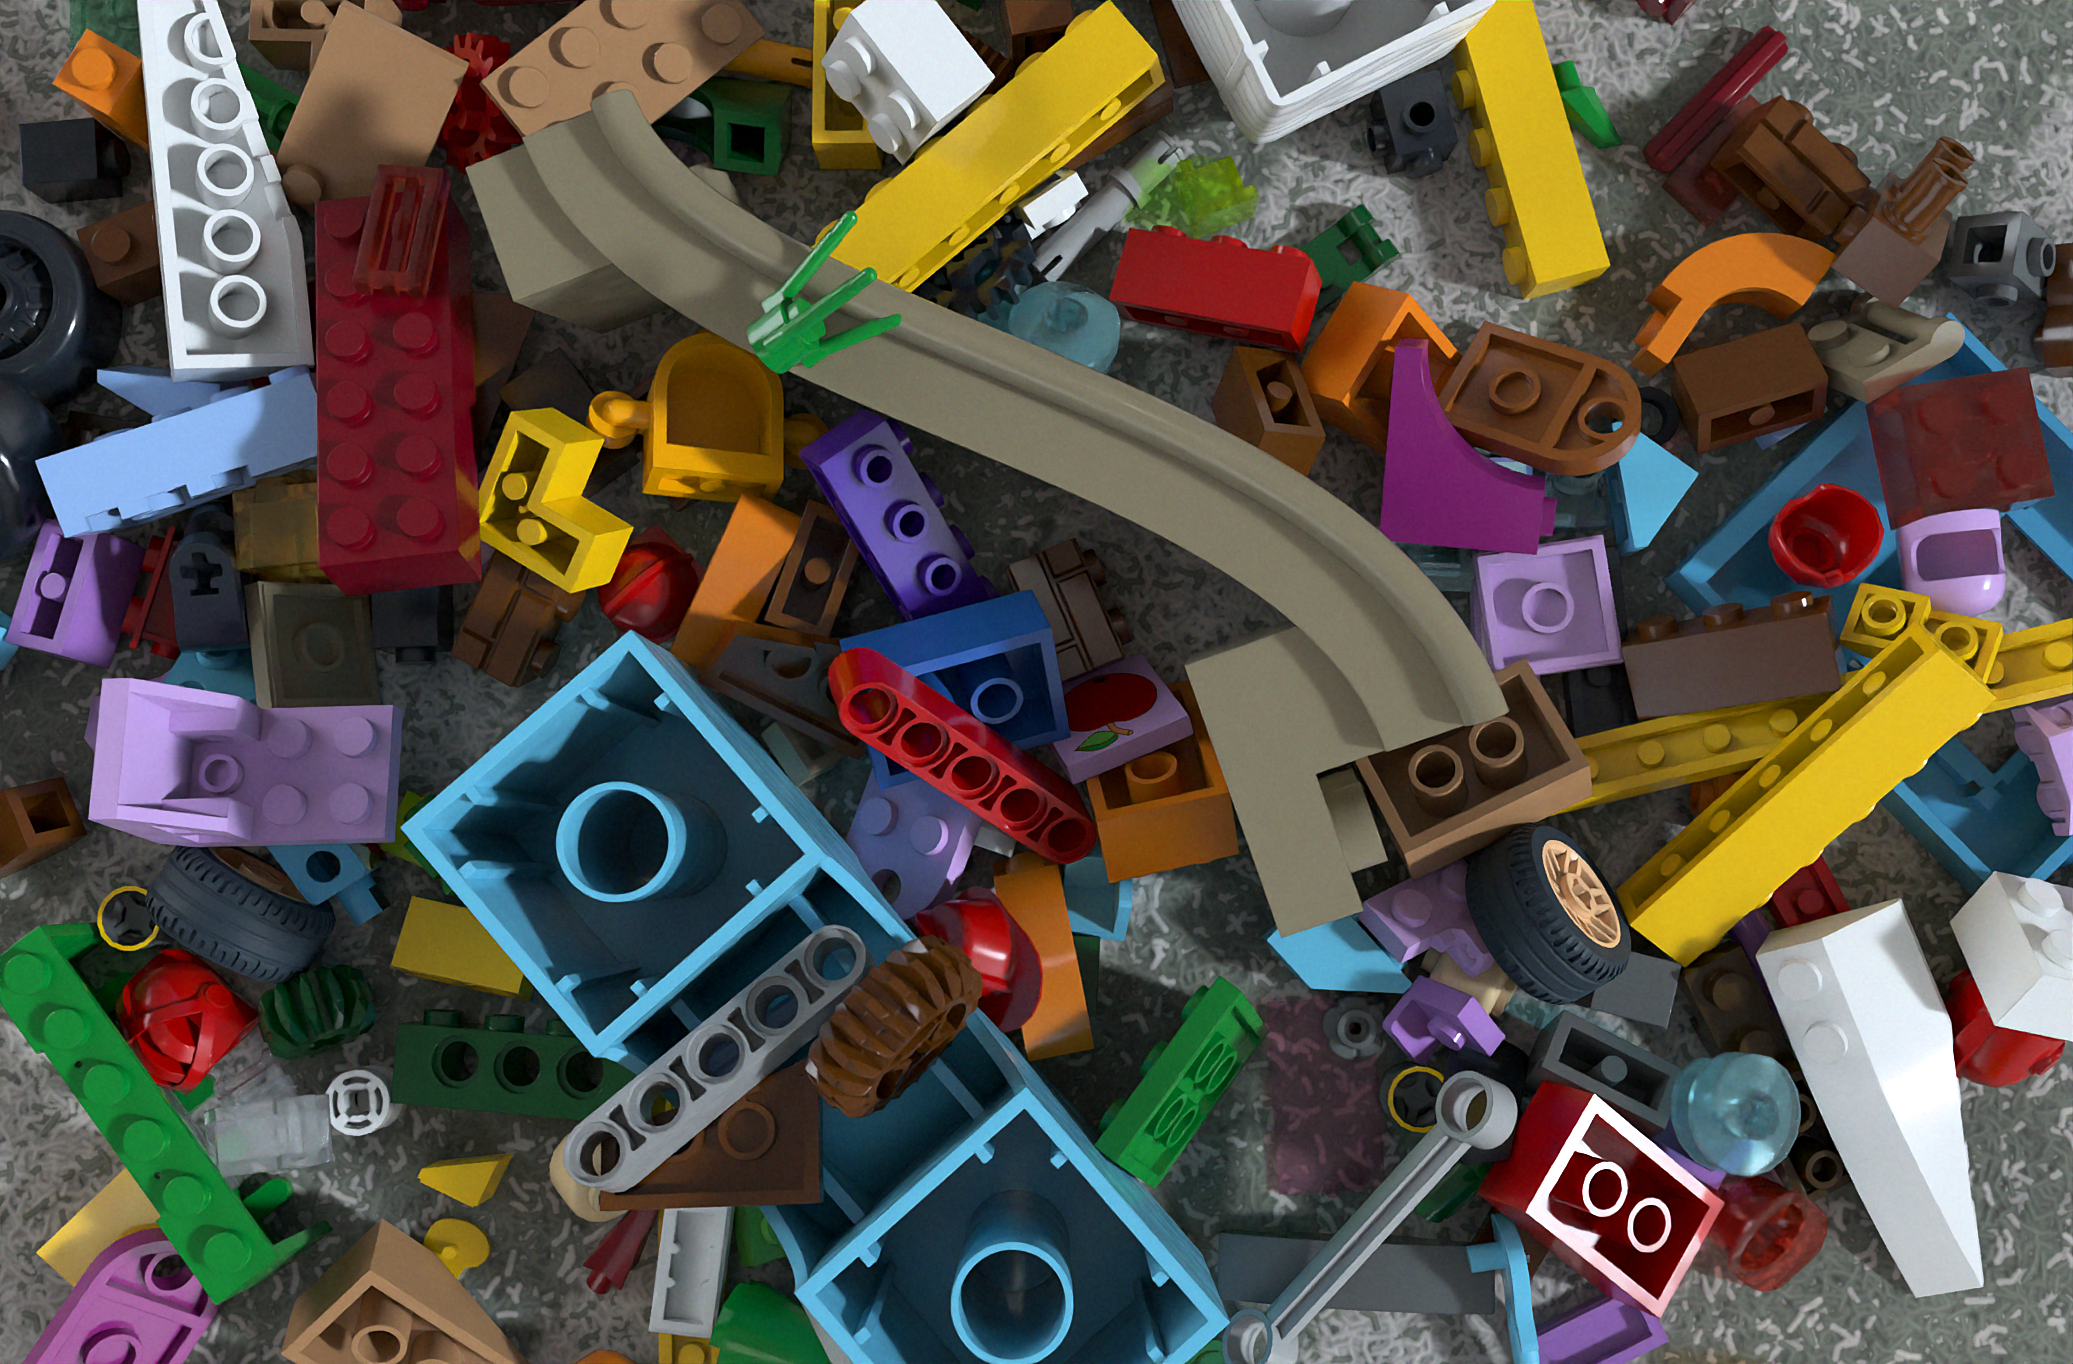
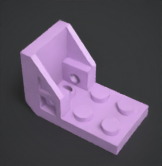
(231, 774)

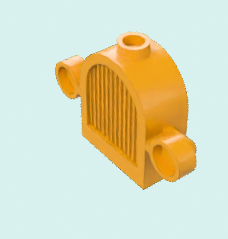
(708, 423)

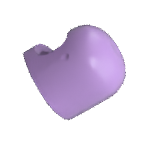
(1954, 560)

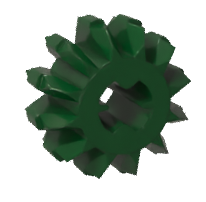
(316, 1012)

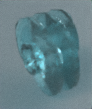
(1069, 323)
(1736, 1112)

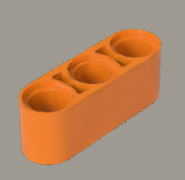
(737, 574)

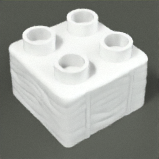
(1305, 58)

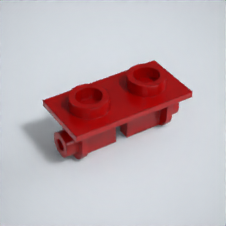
(154, 615)

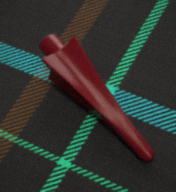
(619, 1251)

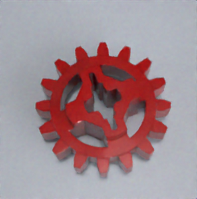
(474, 123)

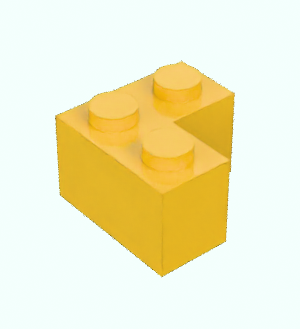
(536, 506)

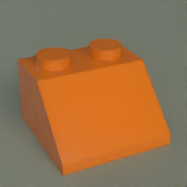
(1354, 360)

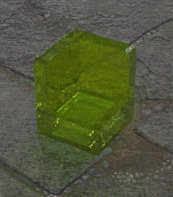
(1213, 195)

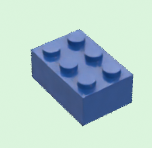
(987, 660)

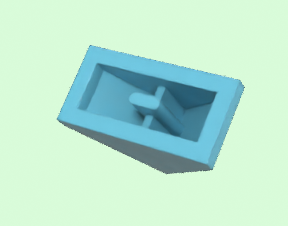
(1643, 491)

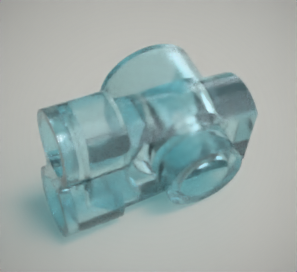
(1579, 502)

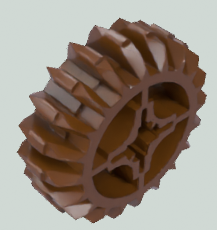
(893, 1026)

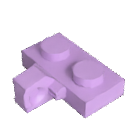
(1428, 915)

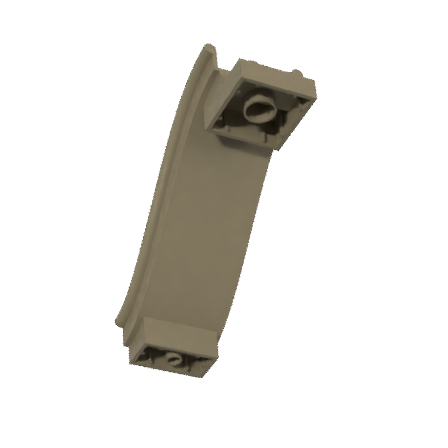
(616, 228)

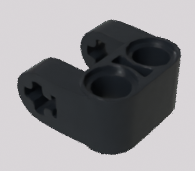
(210, 591)

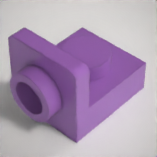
(1438, 1015)

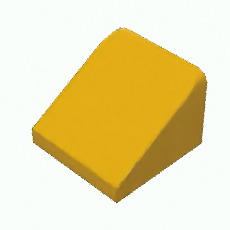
(467, 1179)

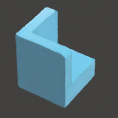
(1094, 903)

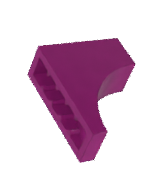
(1443, 487)

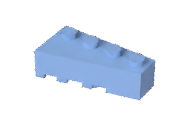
(185, 456)

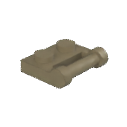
(1872, 364)

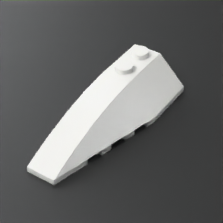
(220, 206)
(1884, 1081)

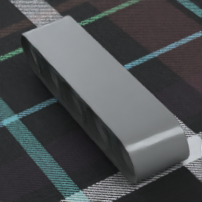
(687, 1063)

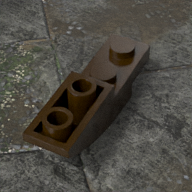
(1737, 1018)

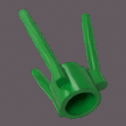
(792, 330)

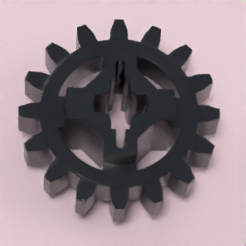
(984, 271)

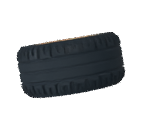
(238, 912)
(1547, 914)

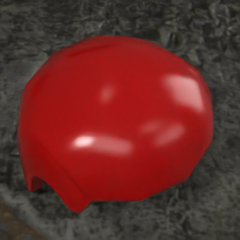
(1826, 536)

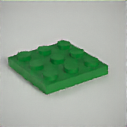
(1182, 1082)

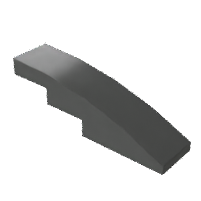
(1397, 1277)

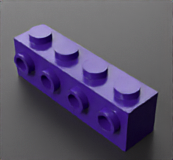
(895, 517)

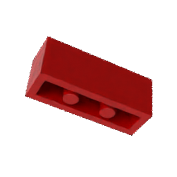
(1217, 287)

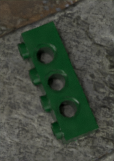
(433, 1072)

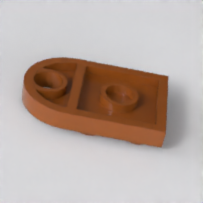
(1535, 402)

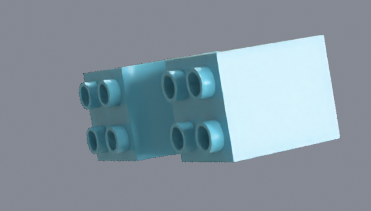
(665, 861)

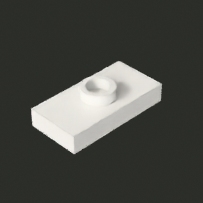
(691, 1270)

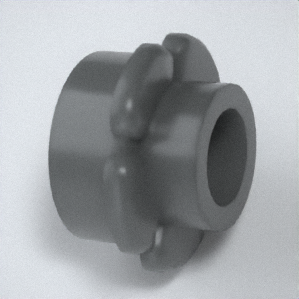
(1336, 1027)

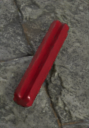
(1715, 99)

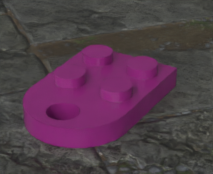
(126, 1312)

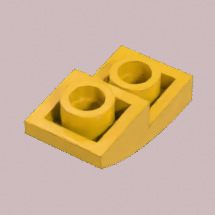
(1884, 613)

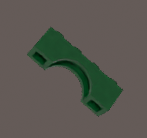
(734, 123)

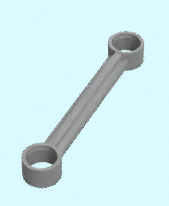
(1375, 1219)

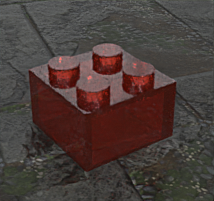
(1959, 446)

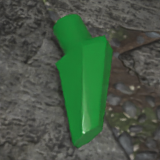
(1584, 107)

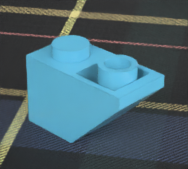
(1339, 958)

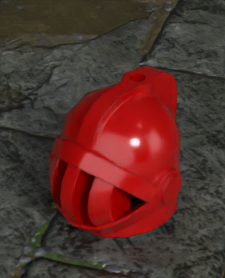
(182, 1018)
(1989, 1052)

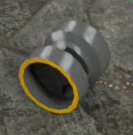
(126, 921)
(1419, 1097)

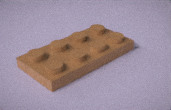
(612, 45)

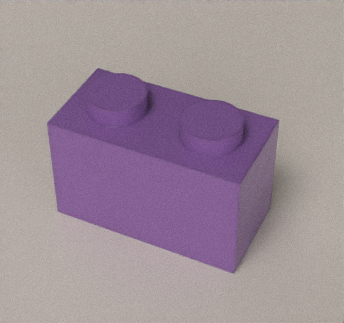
(76, 595)

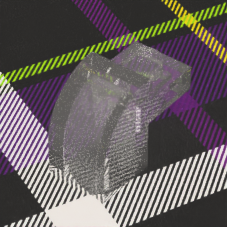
(269, 1135)

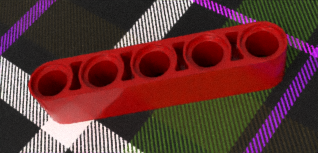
(995, 782)

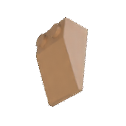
(366, 104)
(392, 1306)

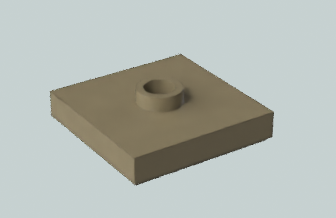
(311, 646)

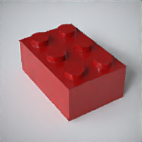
(1602, 1197)

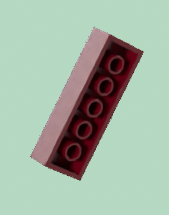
(394, 413)

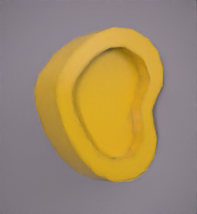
(458, 1244)

